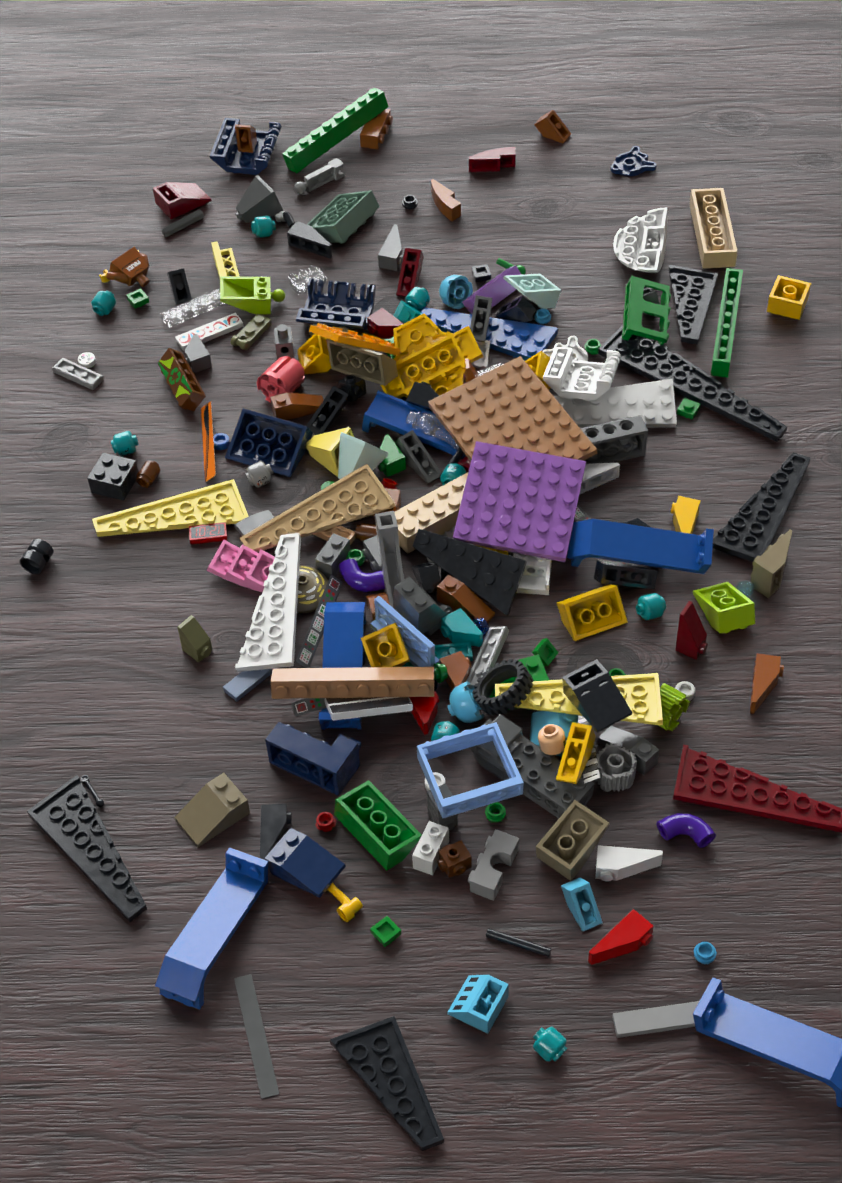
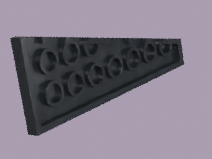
(761, 516)
(79, 832)

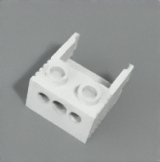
(535, 575)

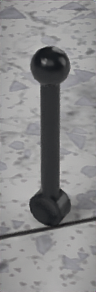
(85, 780)

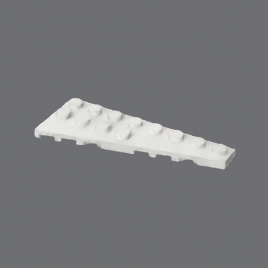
(273, 626)

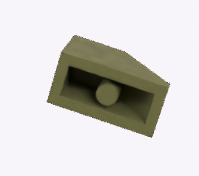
(194, 639)

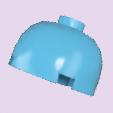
(455, 290)
(463, 704)

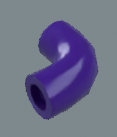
(359, 580)
(688, 825)

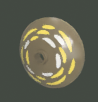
(311, 589)

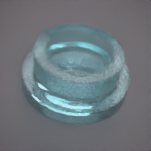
(745, 587)

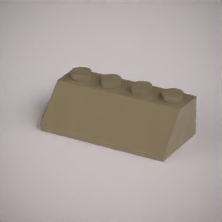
(361, 362)

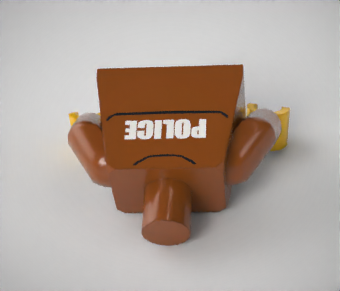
(128, 269)

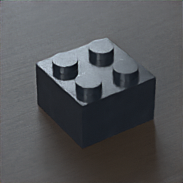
(113, 476)

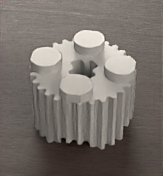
(616, 768)

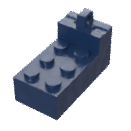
(314, 759)

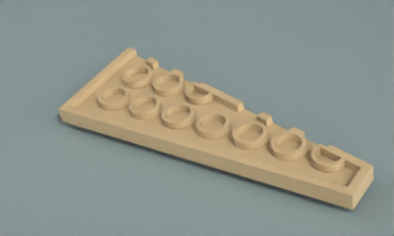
(341, 502)

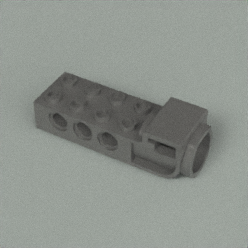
(617, 440)
(535, 769)

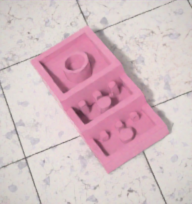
(241, 565)

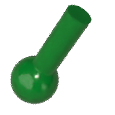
(505, 264)

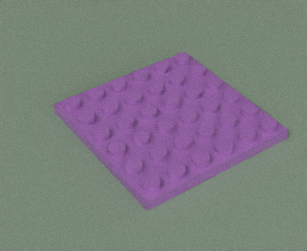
(520, 501)

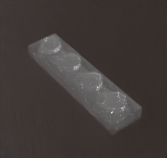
(192, 308)

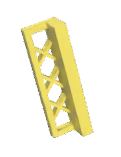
(222, 262)

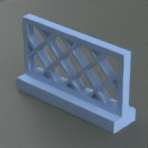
(419, 648)

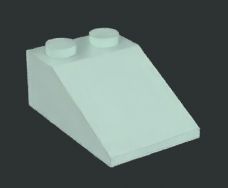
(536, 289)

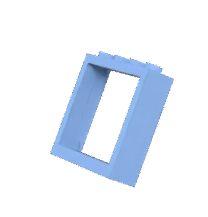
(478, 797)

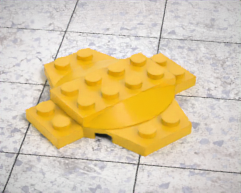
(430, 356)

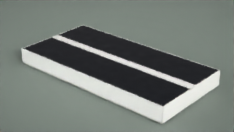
(362, 707)

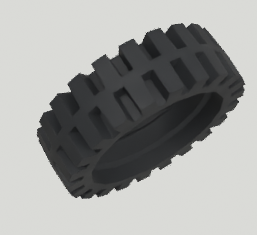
(509, 698)

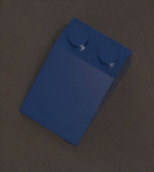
(303, 863)

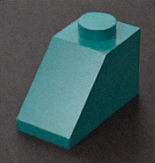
(406, 312)
(460, 628)

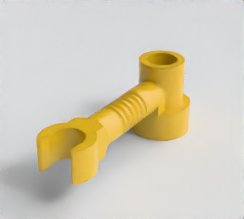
(348, 907)

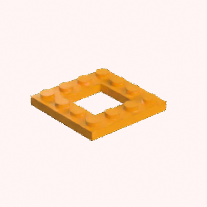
(351, 338)

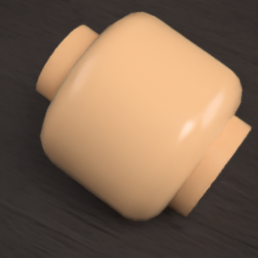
(551, 739)

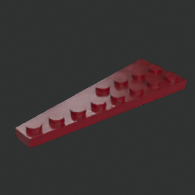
(726, 787)

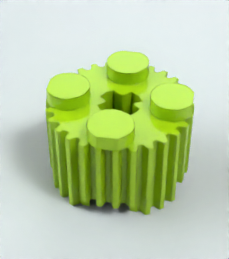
(673, 704)

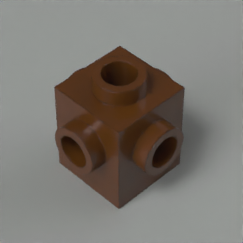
(454, 859)

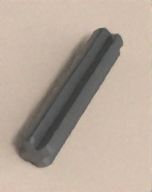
(182, 223)

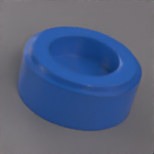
(221, 441)

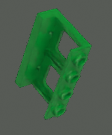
(635, 305)

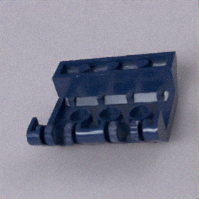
(226, 152)
(337, 308)

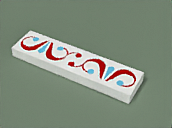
(211, 330)

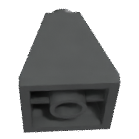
(258, 201)

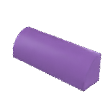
(495, 289)

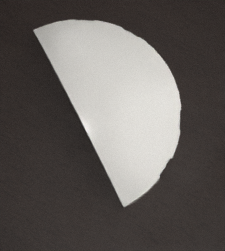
(643, 241)

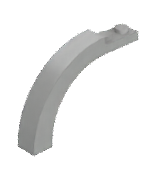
(389, 551)

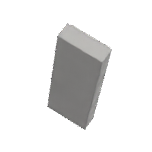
(78, 373)

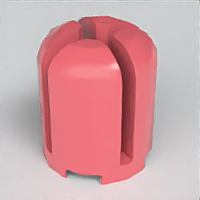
(281, 377)

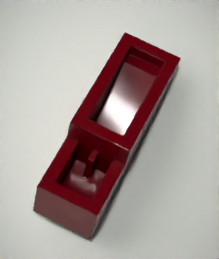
(492, 160)

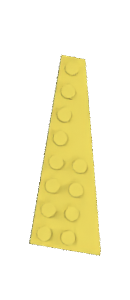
(198, 507)
(638, 690)

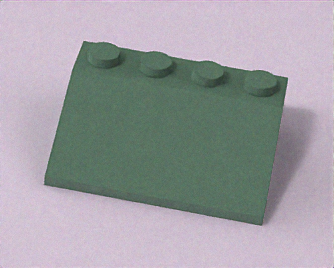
(344, 215)

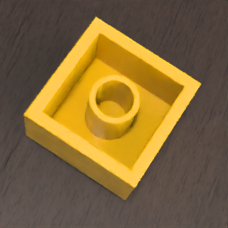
(788, 297)

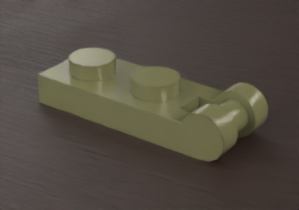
(251, 332)

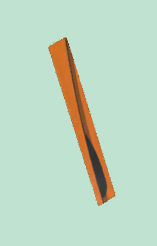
(208, 442)

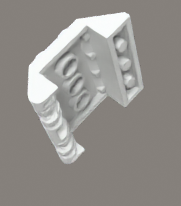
(580, 378)

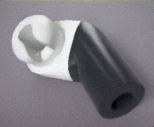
(285, 217)

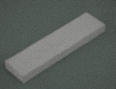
(488, 653)
(654, 1019)

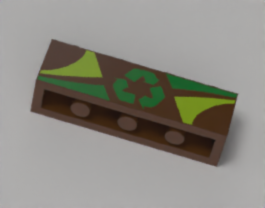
(181, 379)

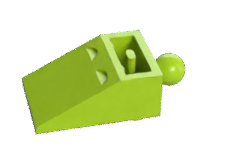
(249, 293)

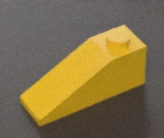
(685, 514)
(576, 753)

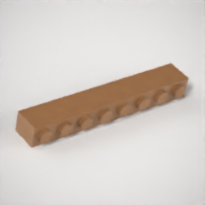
(352, 682)

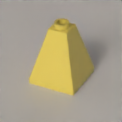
(325, 448)

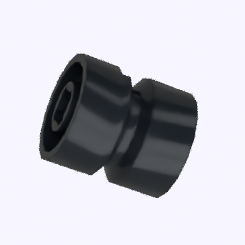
(36, 556)

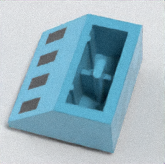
(480, 1001)

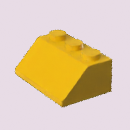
(592, 612)

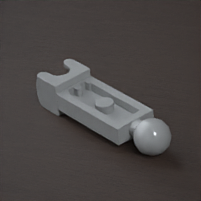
(320, 176)

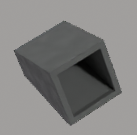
(416, 605)

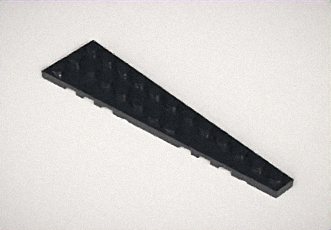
(658, 364)

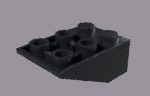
(595, 695)

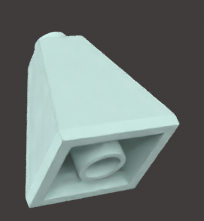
(357, 453)

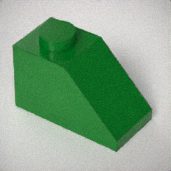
(395, 459)

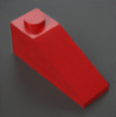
(623, 939)

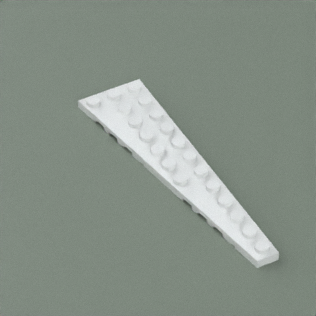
(650, 400)

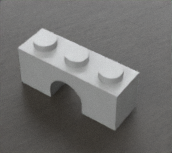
(499, 849)

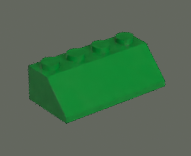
(376, 824)

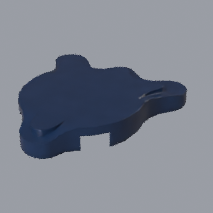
(632, 163)

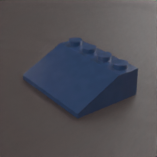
(268, 440)

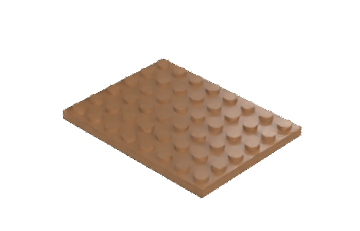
(511, 411)

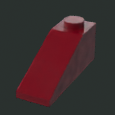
(410, 271)
(691, 633)

